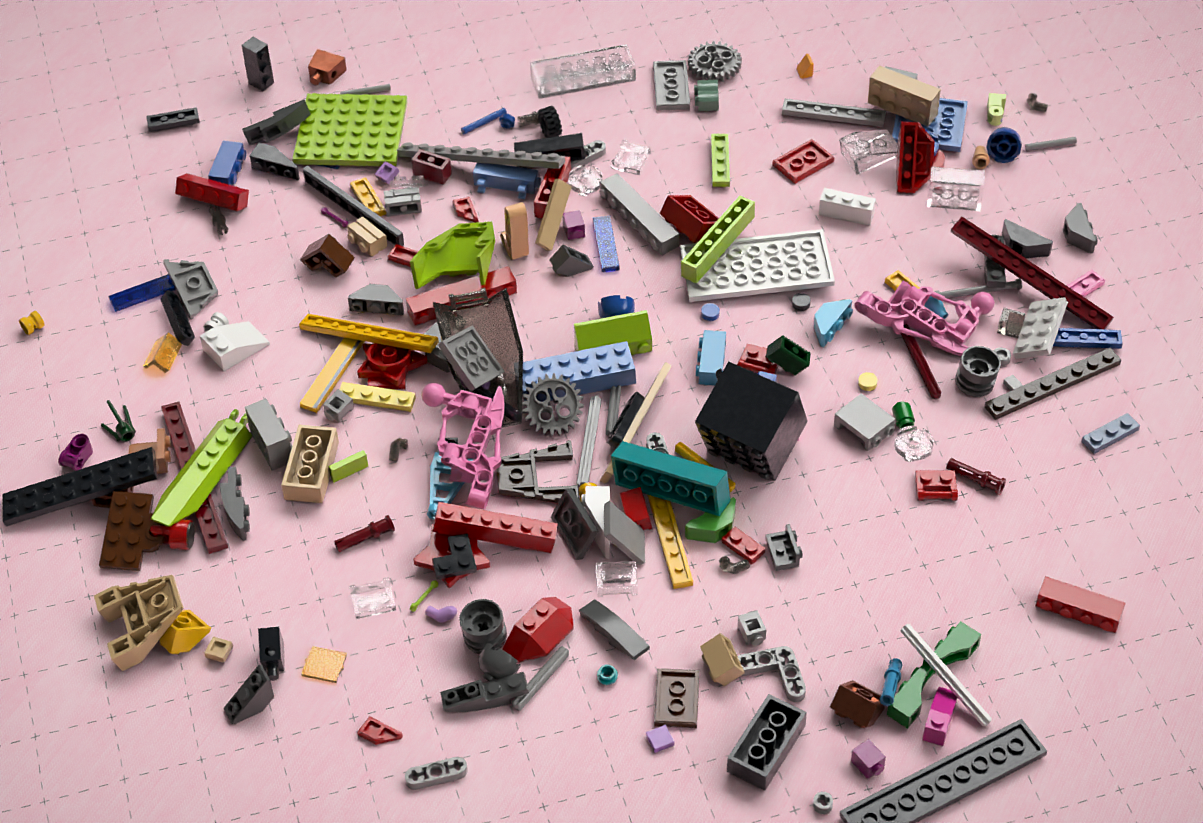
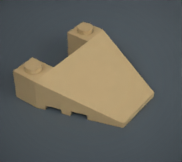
(147, 612)

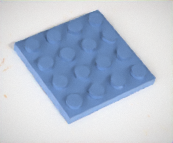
(947, 125)

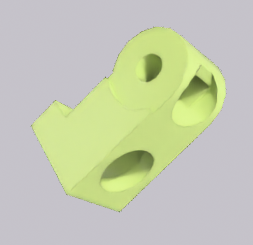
(995, 108)

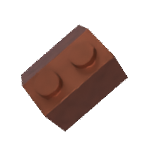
(857, 703)

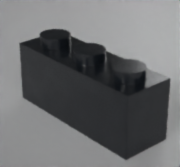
(257, 63)

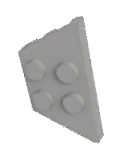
(192, 284)

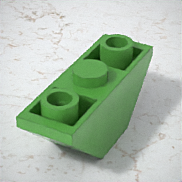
(710, 526)

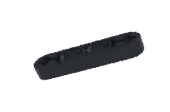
(177, 318)
(625, 419)

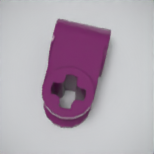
(76, 452)

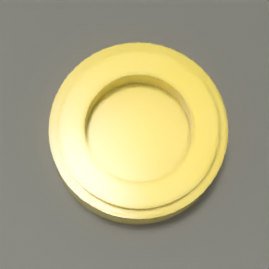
(867, 381)

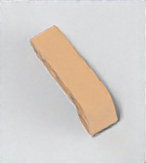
(516, 231)

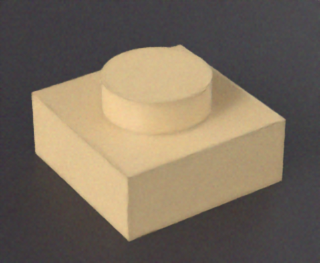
(218, 649)

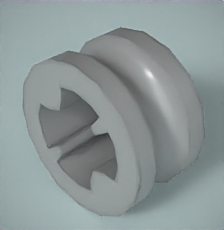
(818, 807)

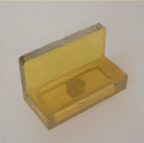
(163, 352)

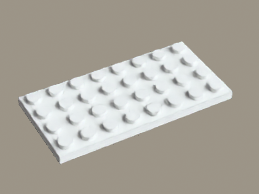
(765, 266)

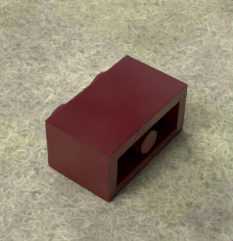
(431, 166)

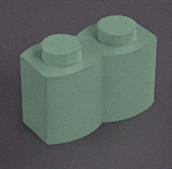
(707, 95)

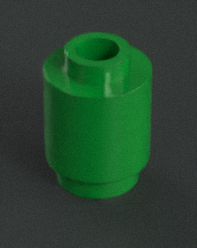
(903, 414)

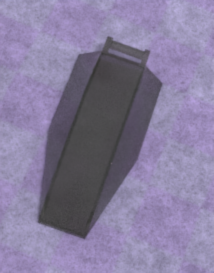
(498, 330)

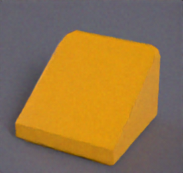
(805, 67)

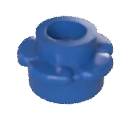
(507, 121)

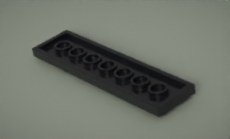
(79, 486)

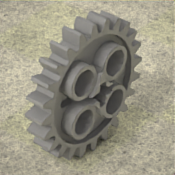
(714, 61)
(569, 401)

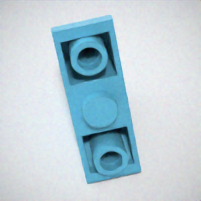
(830, 319)

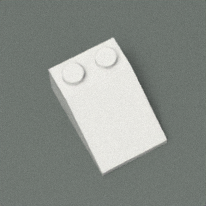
(232, 343)
(594, 505)

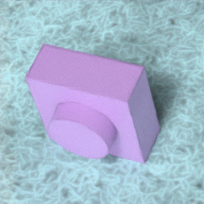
(386, 172)

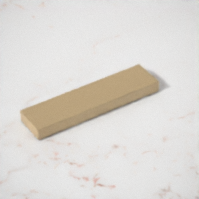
(553, 215)

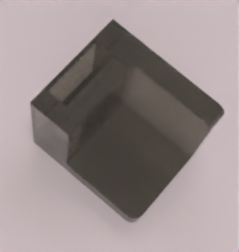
(1011, 323)

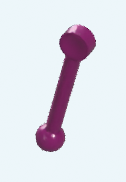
(324, 210)

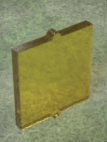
(324, 664)

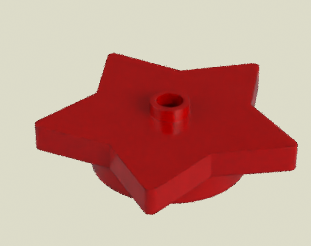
(389, 362)
(439, 547)

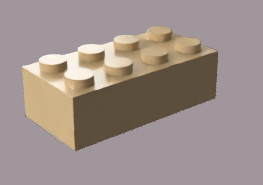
(904, 95)
(309, 463)

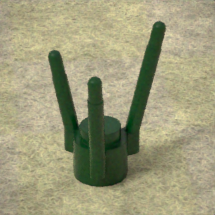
(124, 430)

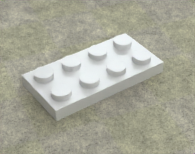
(1040, 328)

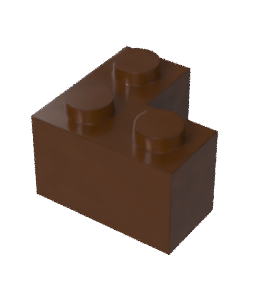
(329, 254)

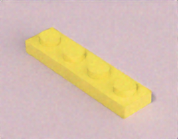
(379, 396)

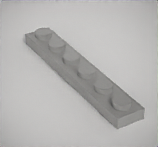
(833, 112)

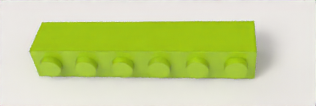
(717, 239)

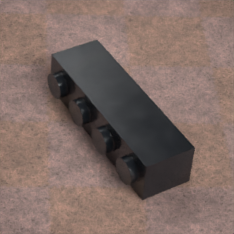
(566, 145)

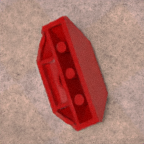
(914, 157)
(539, 630)

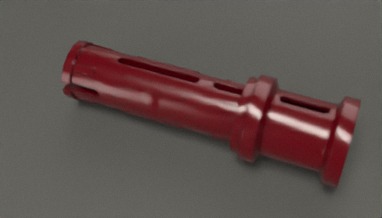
(984, 481)
(373, 530)

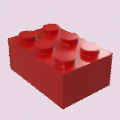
(688, 216)

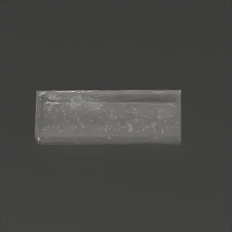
(583, 71)

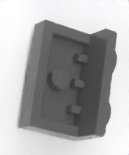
(783, 549)

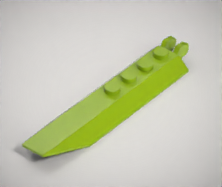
(203, 470)

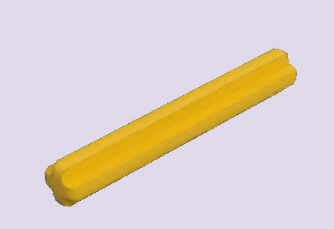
(689, 454)

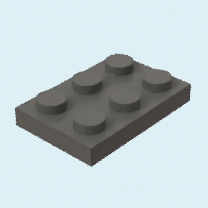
(574, 523)

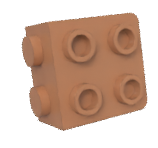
(160, 447)

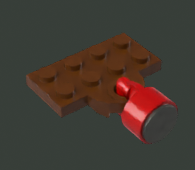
(133, 532)

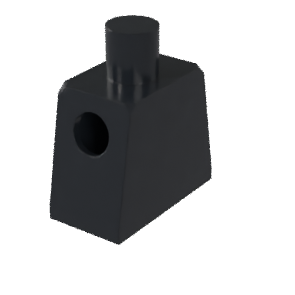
(271, 651)

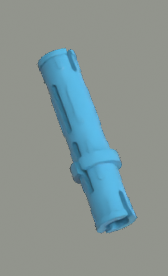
(892, 677)

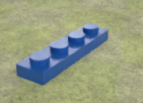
(1088, 338)

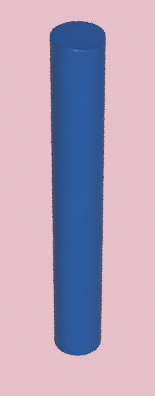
(484, 120)

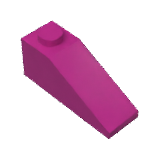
(940, 716)

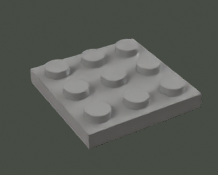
(471, 358)

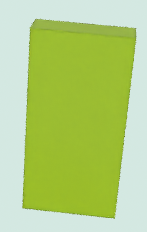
(348, 466)

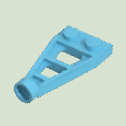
(435, 469)

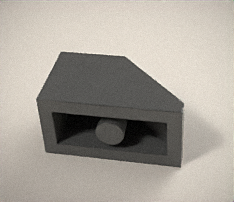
(570, 261)

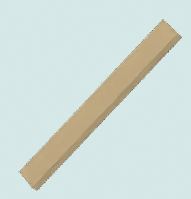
(640, 415)

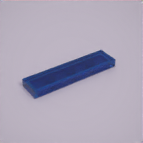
(606, 244)
(141, 293)

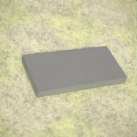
(671, 85)

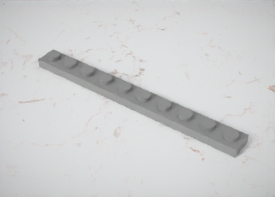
(487, 155)

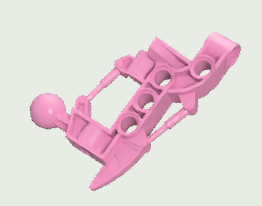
(949, 338)
(485, 413)

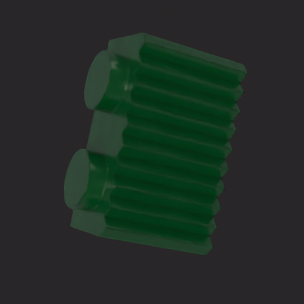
(788, 355)

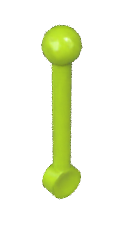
(434, 584)

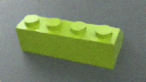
(616, 329)

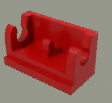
(636, 507)

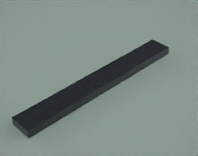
(351, 205)

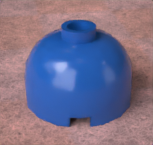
(1004, 145)
(615, 306)

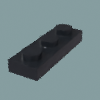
(173, 119)

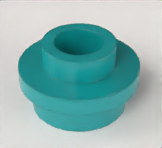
(607, 670)

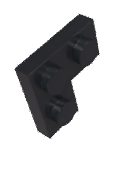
(459, 562)

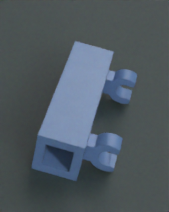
(506, 178)

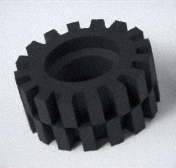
(549, 122)

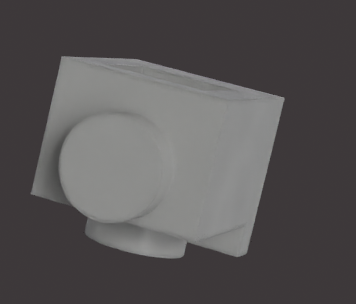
(337, 406)
(752, 628)

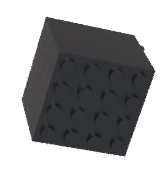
(751, 421)

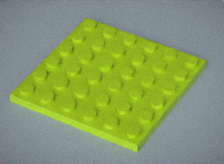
(351, 130)

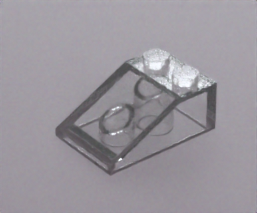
(868, 149)

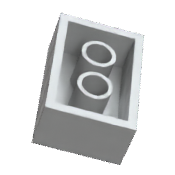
(269, 433)

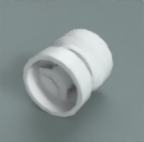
(217, 319)

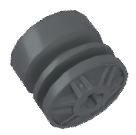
(977, 371)
(482, 624)

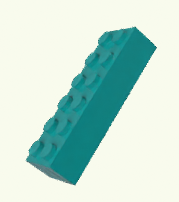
(671, 478)

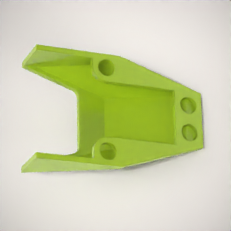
(457, 251)

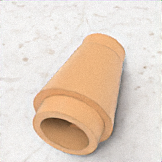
(980, 158)

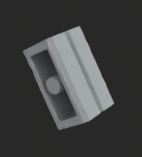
(402, 201)

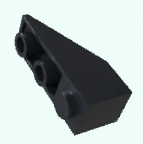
(271, 160)

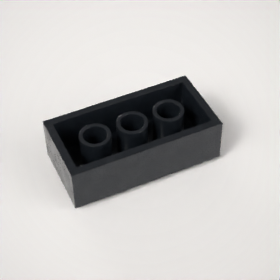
(766, 742)

